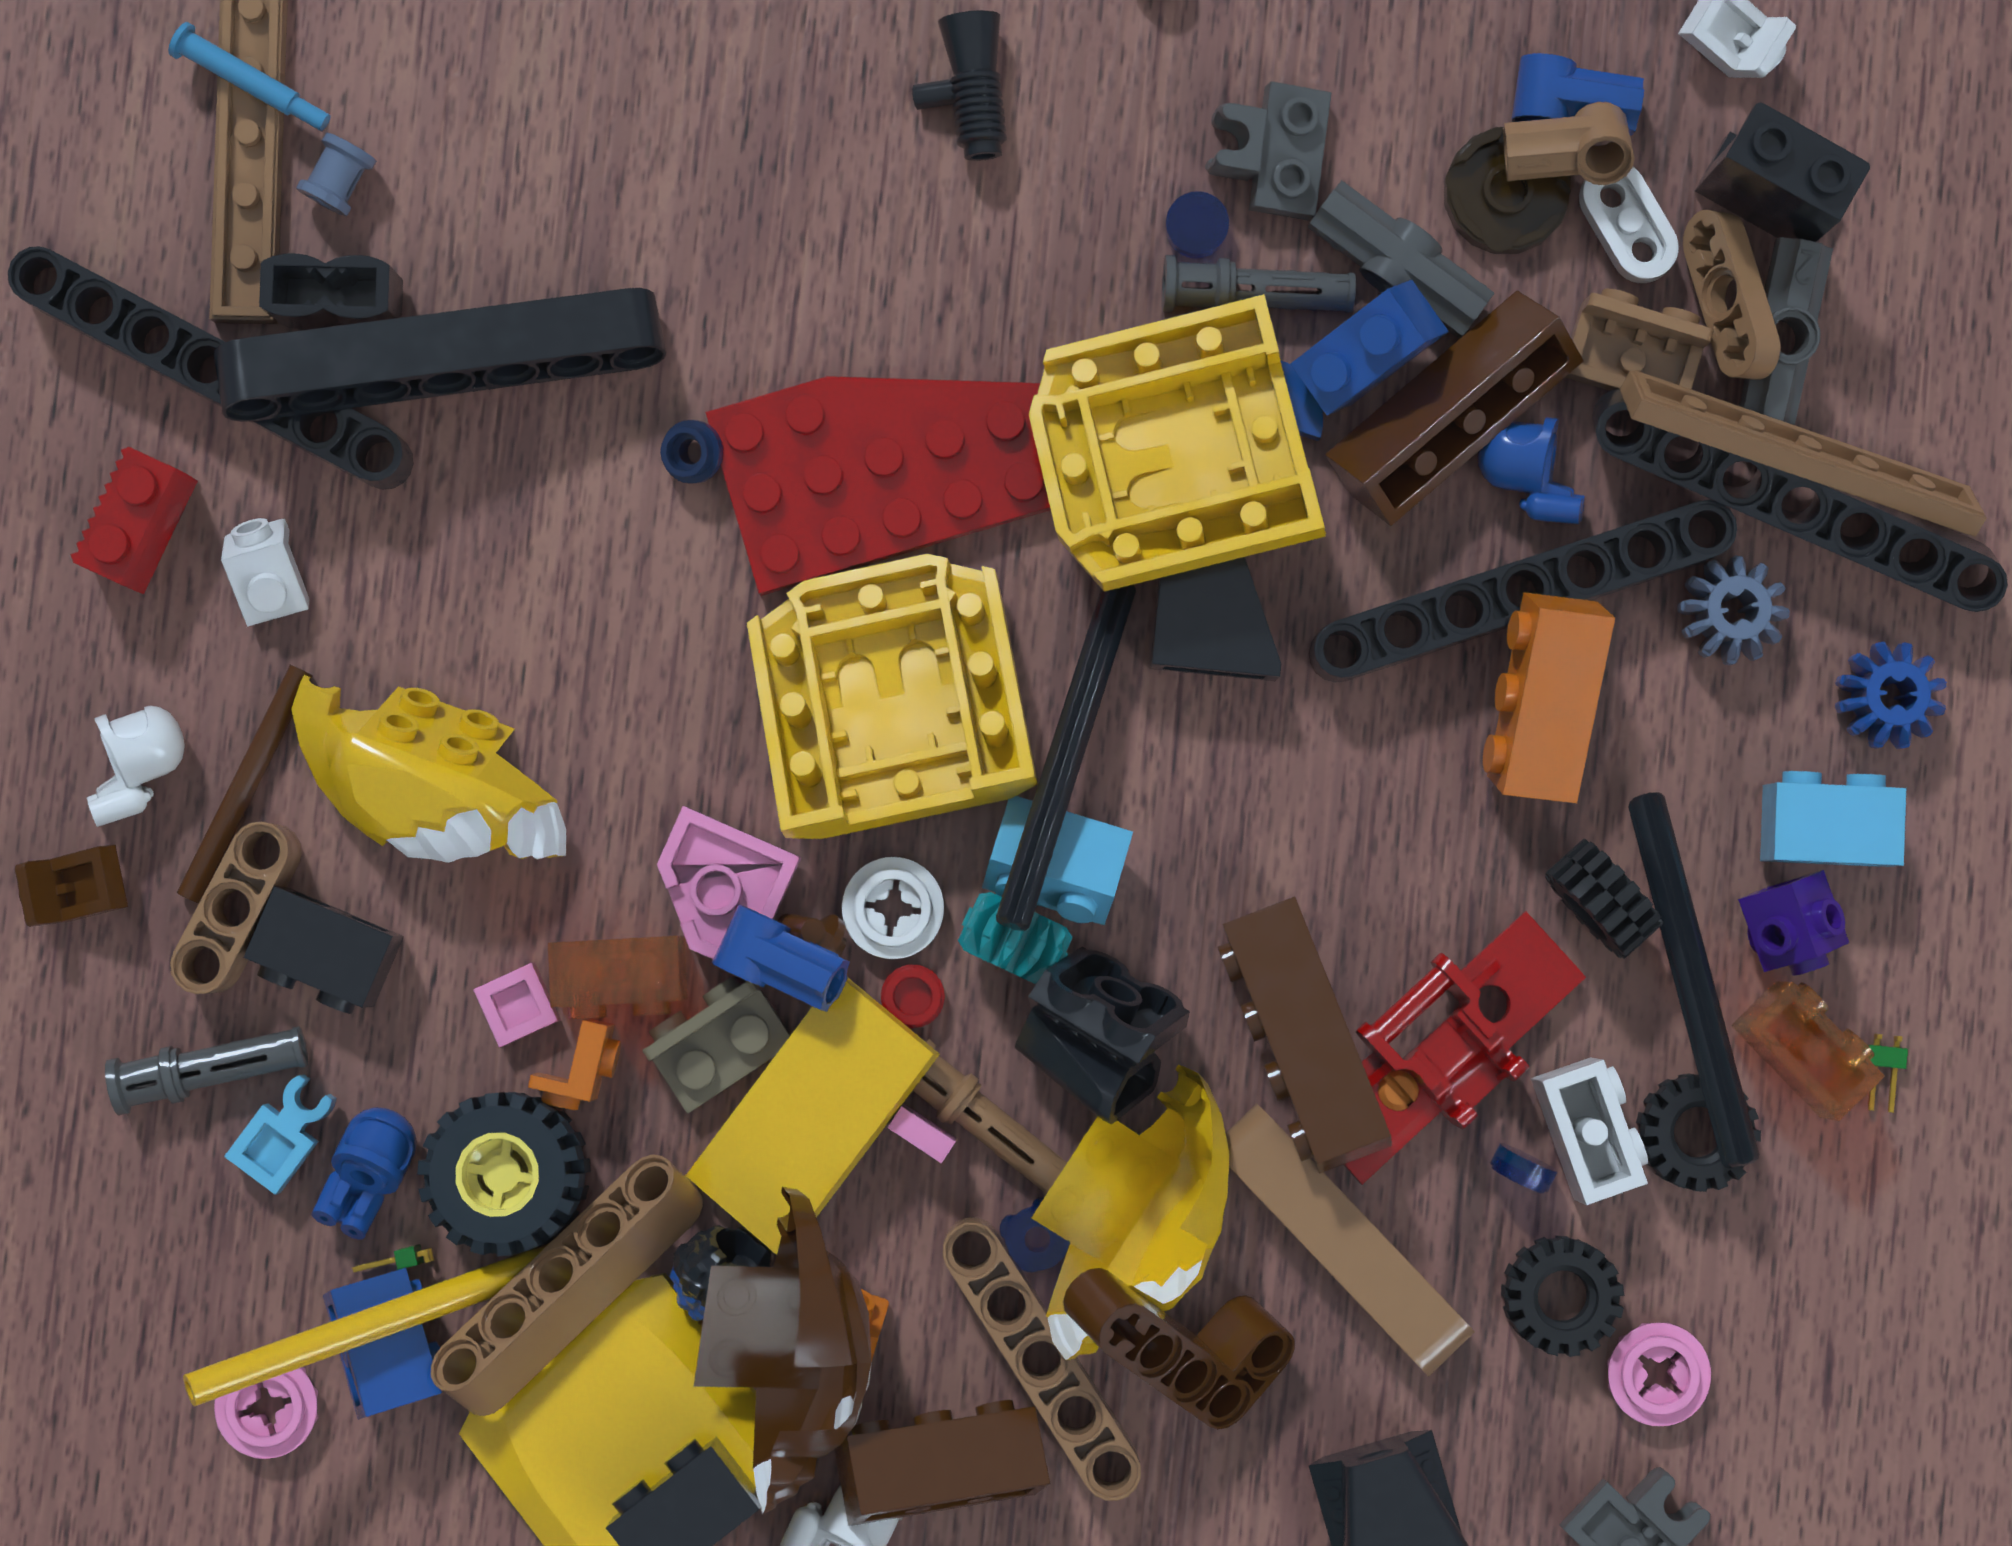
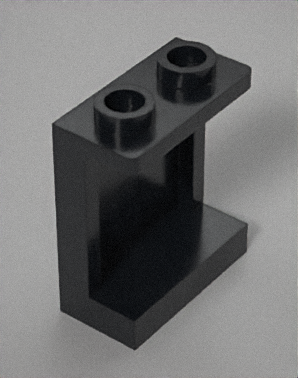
(1783, 176)

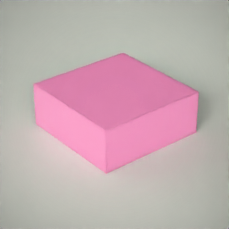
(516, 1004)
(922, 1133)

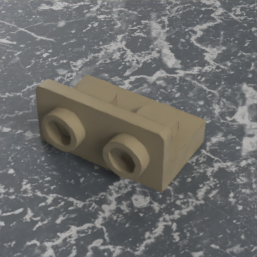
(718, 1043)

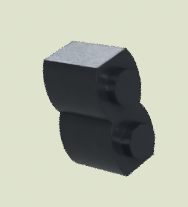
(317, 294)

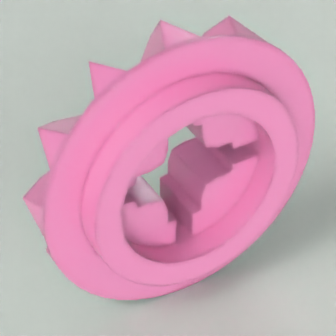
(1688, 1370)
(253, 1433)

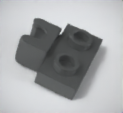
(1276, 148)
(1611, 1520)

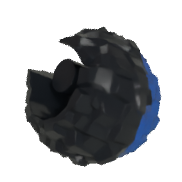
(712, 1248)

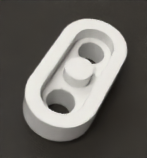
(1633, 221)

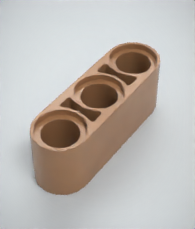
(210, 926)

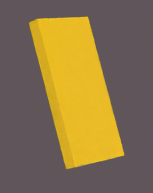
(812, 1112)

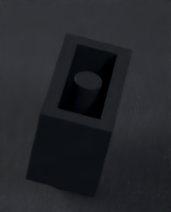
(322, 948)
(691, 1505)

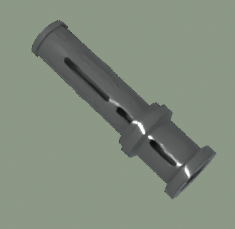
(1334, 292)
(176, 1073)

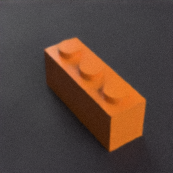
(1548, 697)

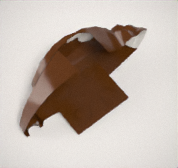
(799, 1341)

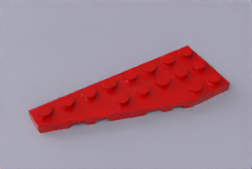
(874, 470)

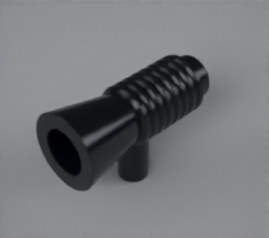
(975, 88)

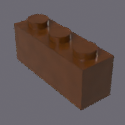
(941, 1462)

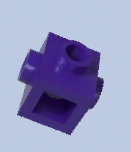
(1794, 923)

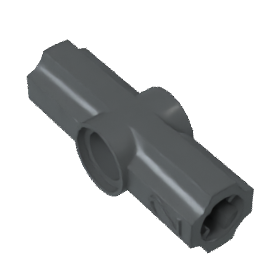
(1399, 252)
(1795, 296)

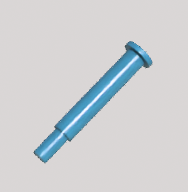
(244, 76)

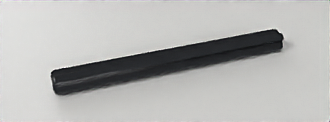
(1064, 758)
(1693, 981)

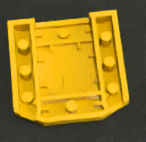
(1173, 446)
(889, 697)
(609, 1417)

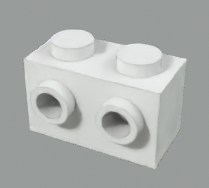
(1590, 1130)

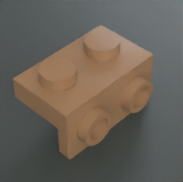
(1623, 337)

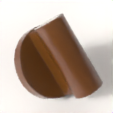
(824, 932)

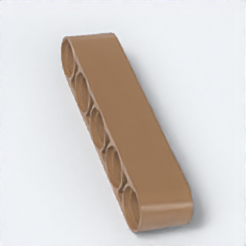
(1345, 1241)
(567, 1285)
(1045, 1389)

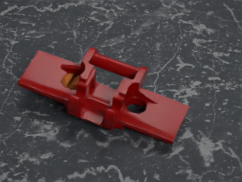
(1466, 1051)

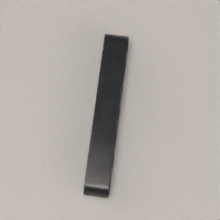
(438, 354)
(182, 359)
(1822, 520)
(1547, 573)

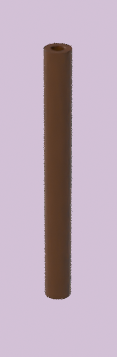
(242, 787)

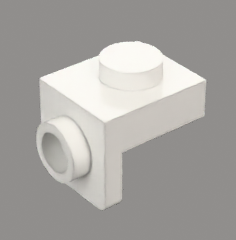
(1737, 37)
(263, 571)

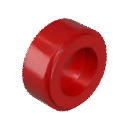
(913, 995)

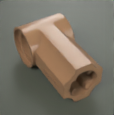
(1566, 146)

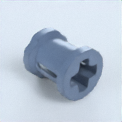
(336, 174)

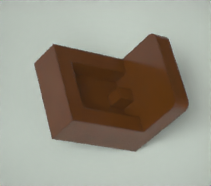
(71, 886)

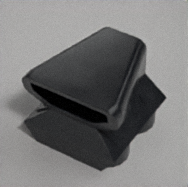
(1099, 1031)
(1387, 1494)

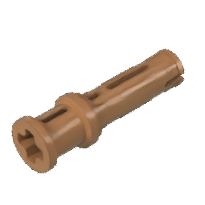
(959, 1100)

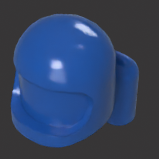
(1524, 461)
(366, 1166)

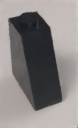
(1213, 625)

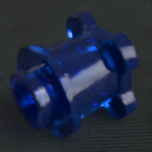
(1028, 1258)

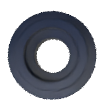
(675, 451)

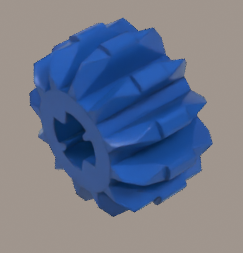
(1915, 690)

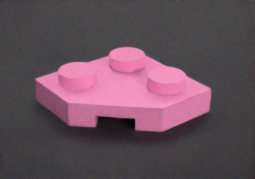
(715, 870)

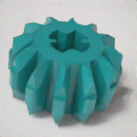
(1018, 952)

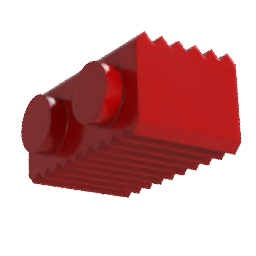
(134, 520)

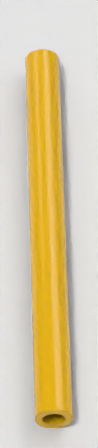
(353, 1330)

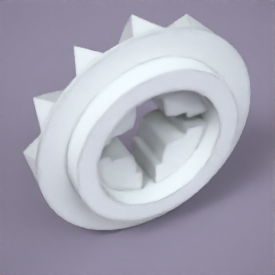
(873, 884)

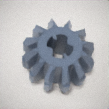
(1758, 609)

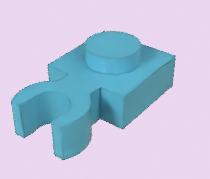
(275, 1141)

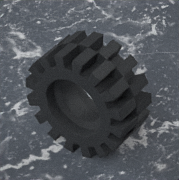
(1604, 898)
(1659, 1141)
(1590, 1323)

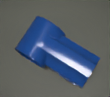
(1555, 88)
(770, 955)

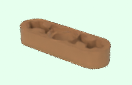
(1746, 334)

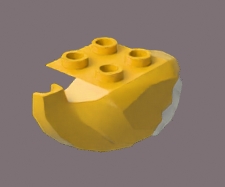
(425, 776)
(1141, 1204)

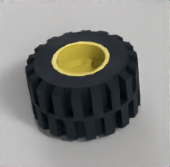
(504, 1173)

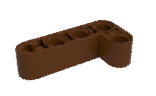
(1206, 1374)

